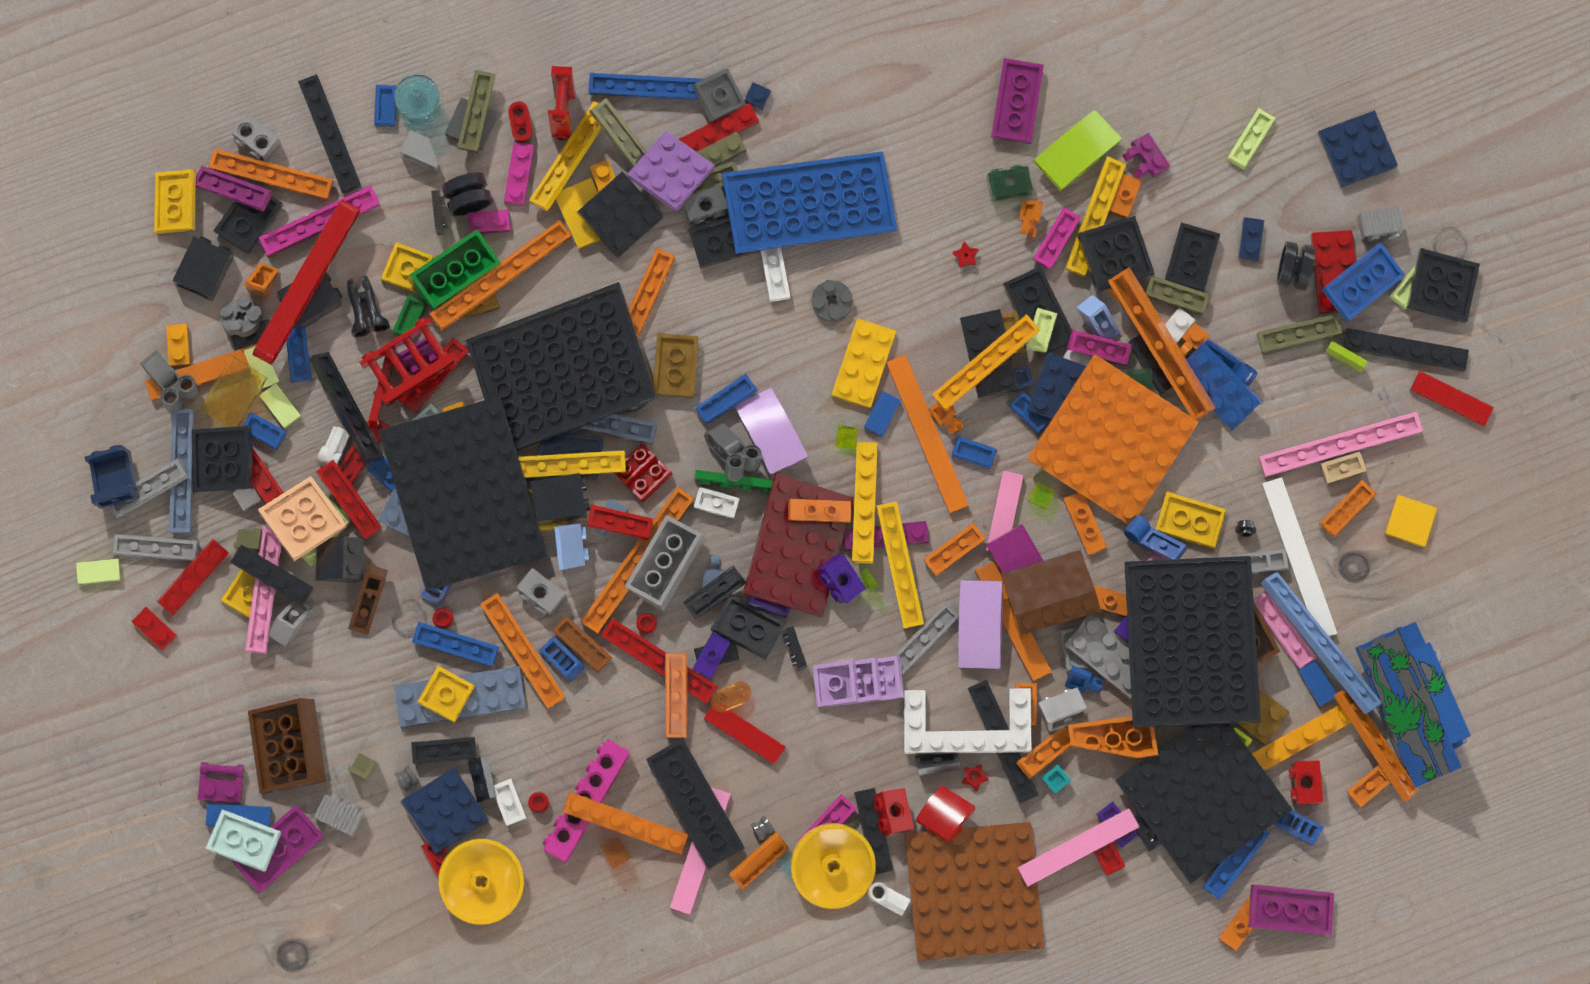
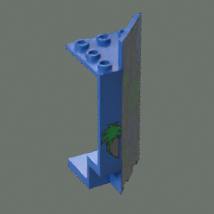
(1415, 703)

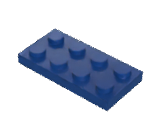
(1363, 282)
(1226, 390)

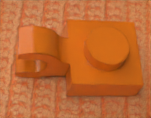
(1030, 214)
(1193, 339)
(946, 417)

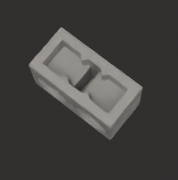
(258, 135)

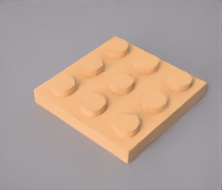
(302, 518)

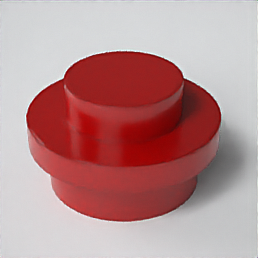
(442, 618)
(646, 623)
(538, 802)

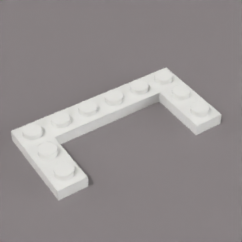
(945, 742)

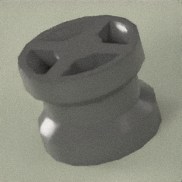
(407, 778)
(763, 828)

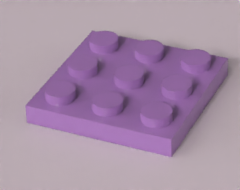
(670, 171)

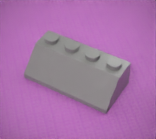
(665, 563)

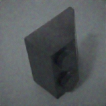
(340, 560)

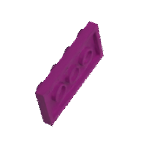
(1017, 101)
(296, 839)
(1291, 910)

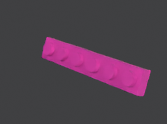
(314, 222)

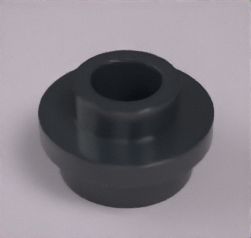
(1245, 528)

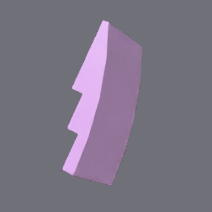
(771, 431)
(980, 624)
(858, 681)

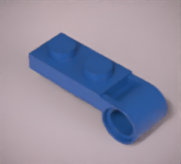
(1239, 367)
(1160, 544)

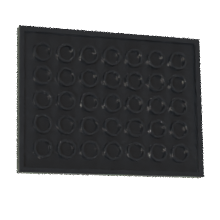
(564, 366)
(462, 493)
(1192, 642)

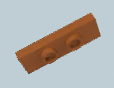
(582, 644)

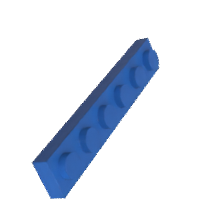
(642, 86)

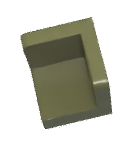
(249, 539)
(363, 767)

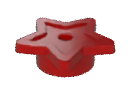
(970, 259)
(980, 777)

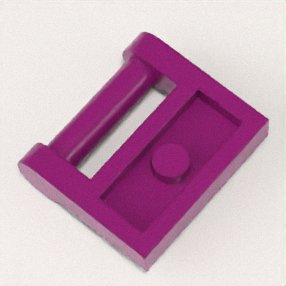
(220, 790)

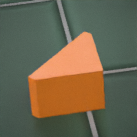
(261, 280)

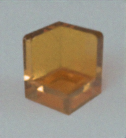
(615, 853)

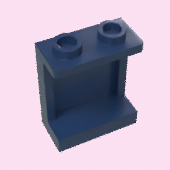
(112, 476)

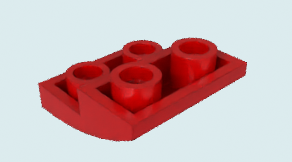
(643, 473)
(945, 813)

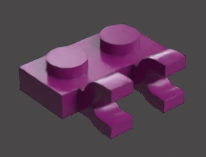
(1150, 155)
(425, 350)

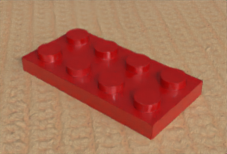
(1332, 256)

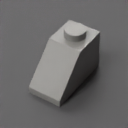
(419, 150)
(289, 622)

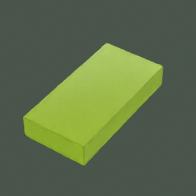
(1346, 356)

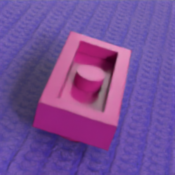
(489, 221)

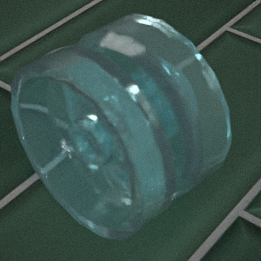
(427, 95)

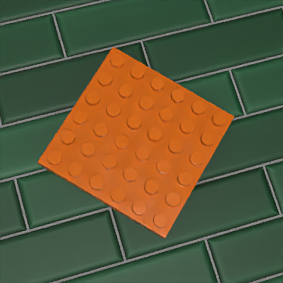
(1112, 440)

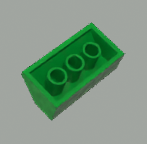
(453, 269)

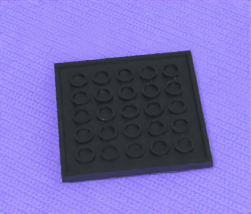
(1203, 797)

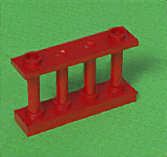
(563, 90)
(409, 382)

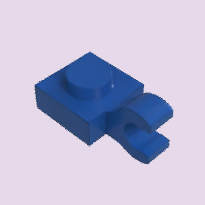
(1082, 680)

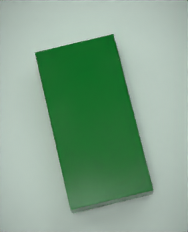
(409, 315)

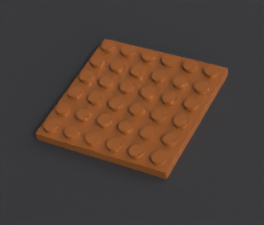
(971, 893)

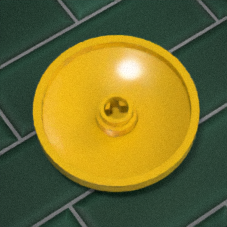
(832, 866)
(480, 881)

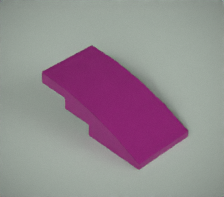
(1014, 550)

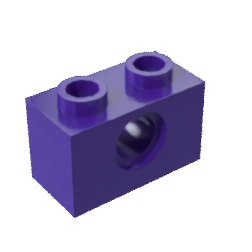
(851, 583)

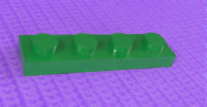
(746, 484)

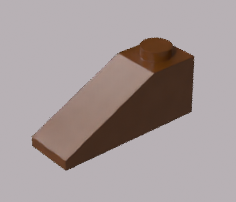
(368, 599)

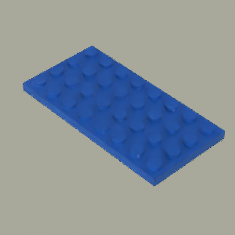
(809, 202)

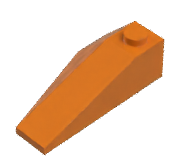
(1114, 737)

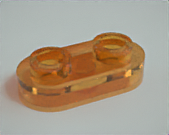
(732, 696)

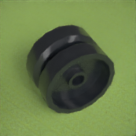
(467, 194)
(1299, 266)

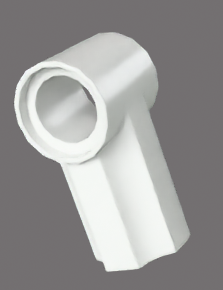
(334, 447)
(890, 899)

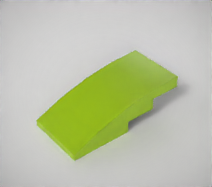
(1077, 150)

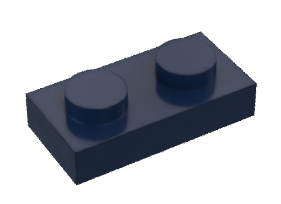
(1251, 239)

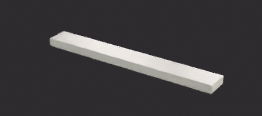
(1298, 554)

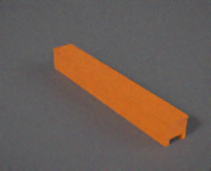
(1161, 344)

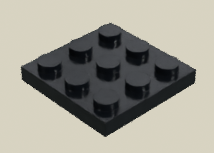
(619, 214)
(1113, 249)
(1443, 285)
(222, 459)

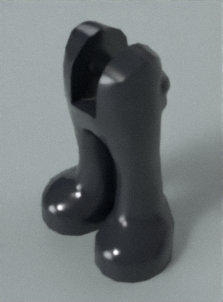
(378, 322)

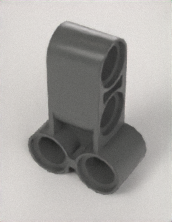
(169, 381)
(733, 452)

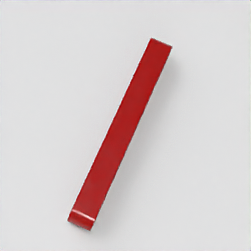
(306, 282)

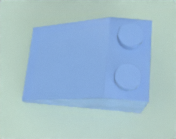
(570, 545)

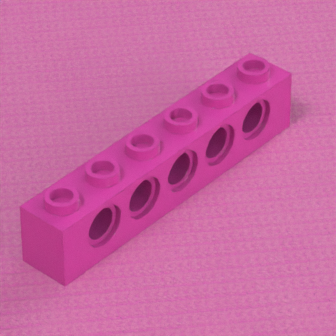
(609, 750)

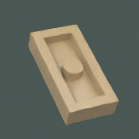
(1343, 468)

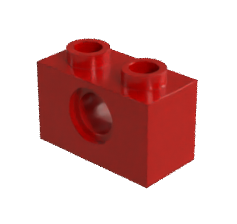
(1311, 771)
(898, 802)

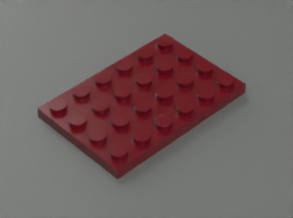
(792, 551)

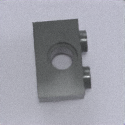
(713, 197)

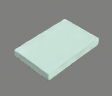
(243, 840)

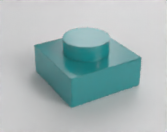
(1056, 779)

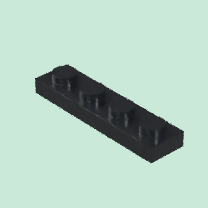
(271, 575)
(870, 828)

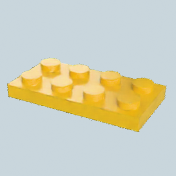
(863, 363)

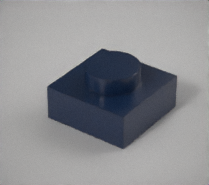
(757, 96)
(1023, 377)

